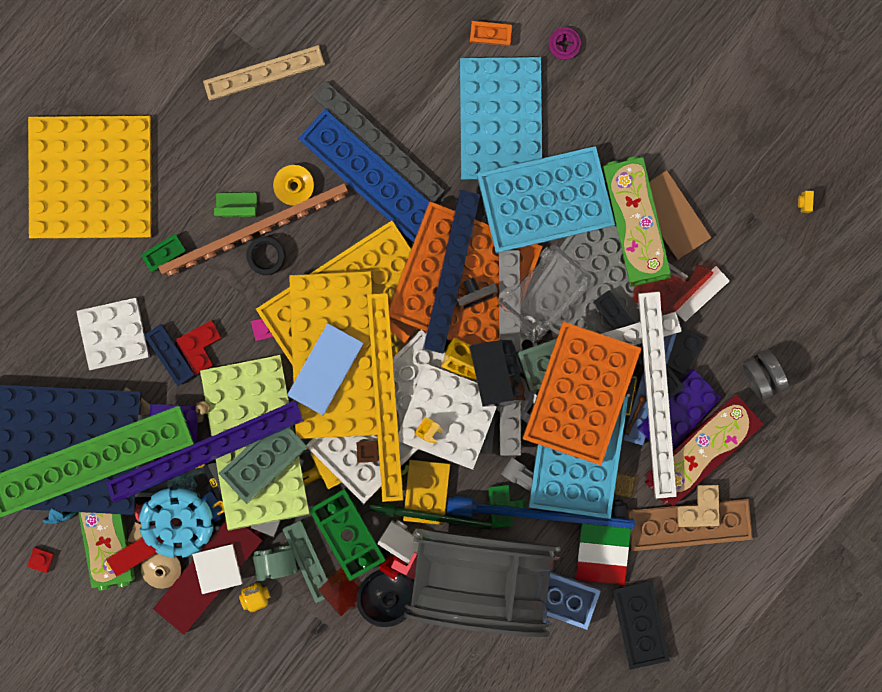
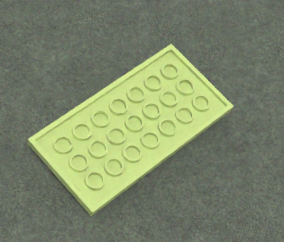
(236, 396)

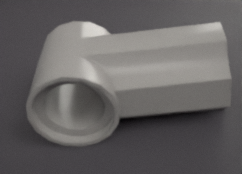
(518, 474)

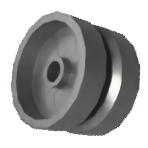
(765, 375)

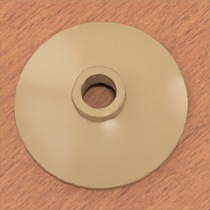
(170, 566)

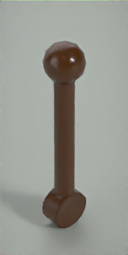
(642, 399)

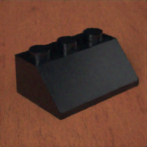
(497, 373)

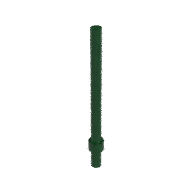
(391, 510)

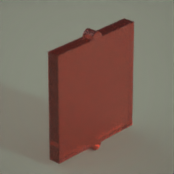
(340, 592)

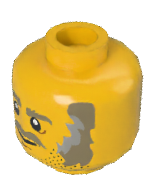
(254, 597)

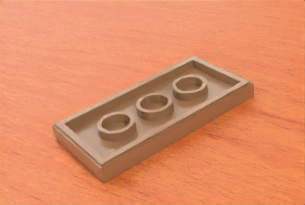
(677, 220)

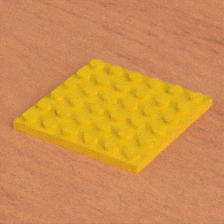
(89, 177)

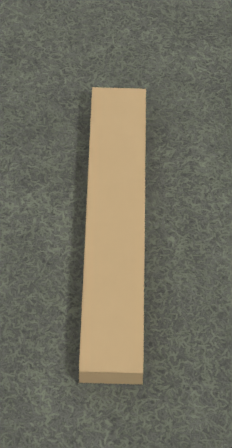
(264, 73)

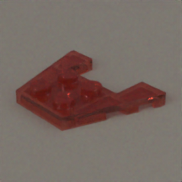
(674, 291)

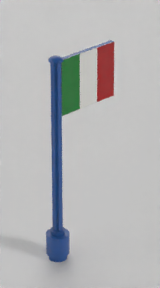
(602, 540)

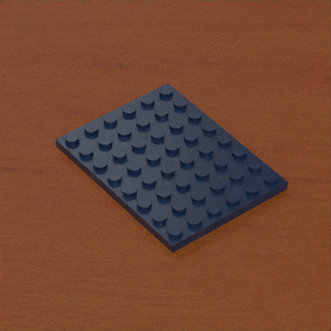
(52, 419)

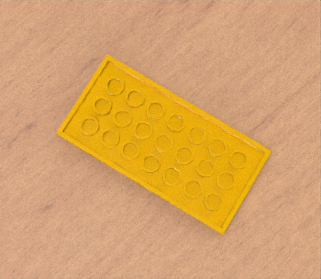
(341, 302)

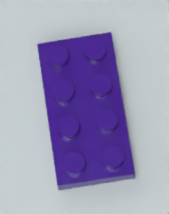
(687, 407)

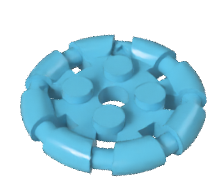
(176, 534)

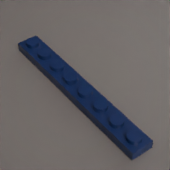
(451, 271)

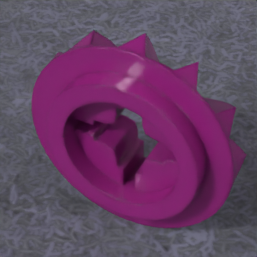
(570, 36)

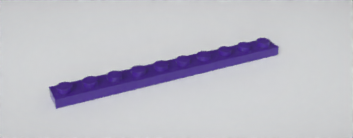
(204, 451)

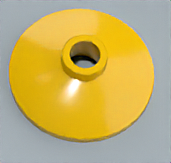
(286, 177)

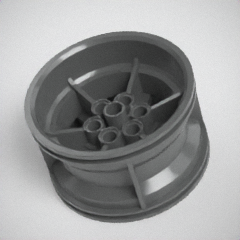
(482, 583)

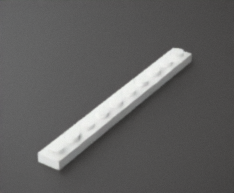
(657, 394)

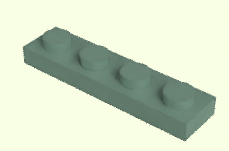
(306, 558)

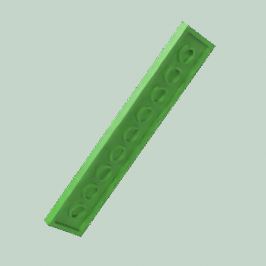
(93, 460)

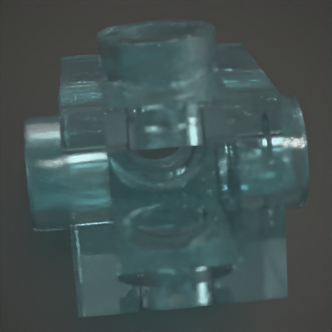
(185, 482)

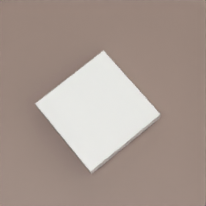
(217, 568)

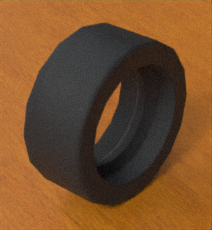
(252, 248)

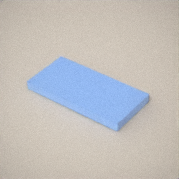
(325, 369)

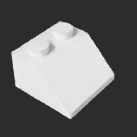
(399, 541)

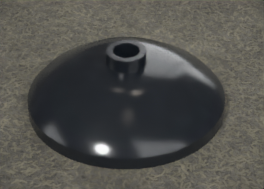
(377, 592)

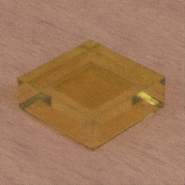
(624, 485)

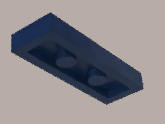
(169, 355)

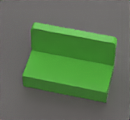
(236, 205)

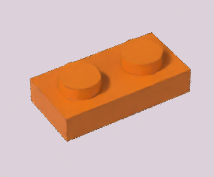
(490, 33)

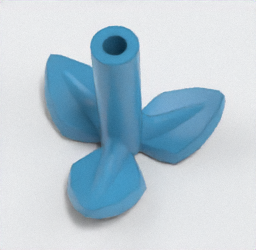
(56, 516)

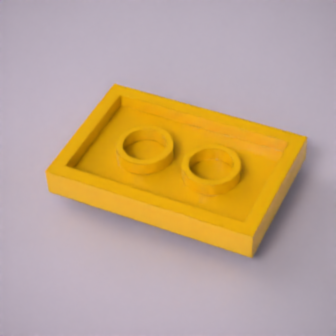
(427, 488)

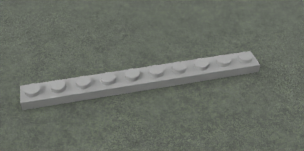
(509, 415)

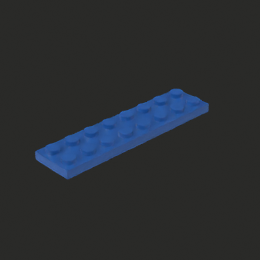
(366, 173)

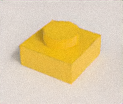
(805, 201)

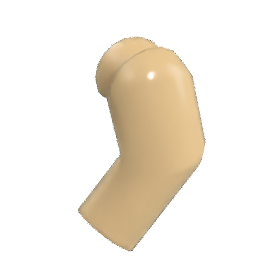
(202, 408)

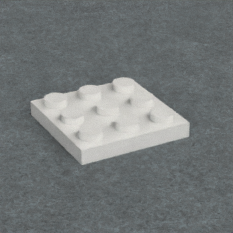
(113, 334)

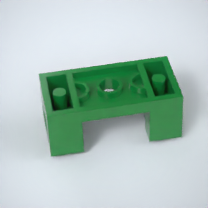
(338, 514)

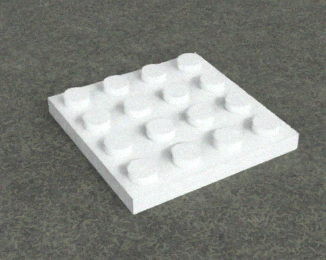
(457, 409)

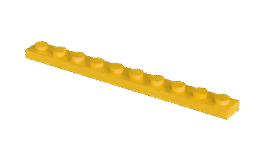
(385, 397)

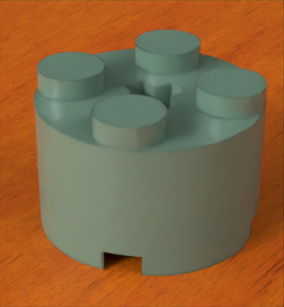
(274, 564)

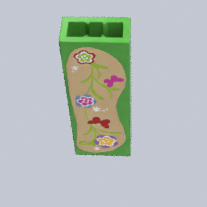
(636, 221)
(102, 537)

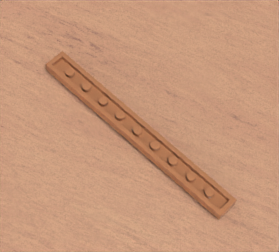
(246, 234)

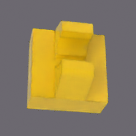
(427, 430)

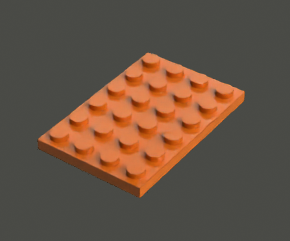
(581, 393)

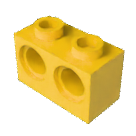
(459, 359)

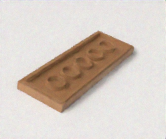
(659, 528)

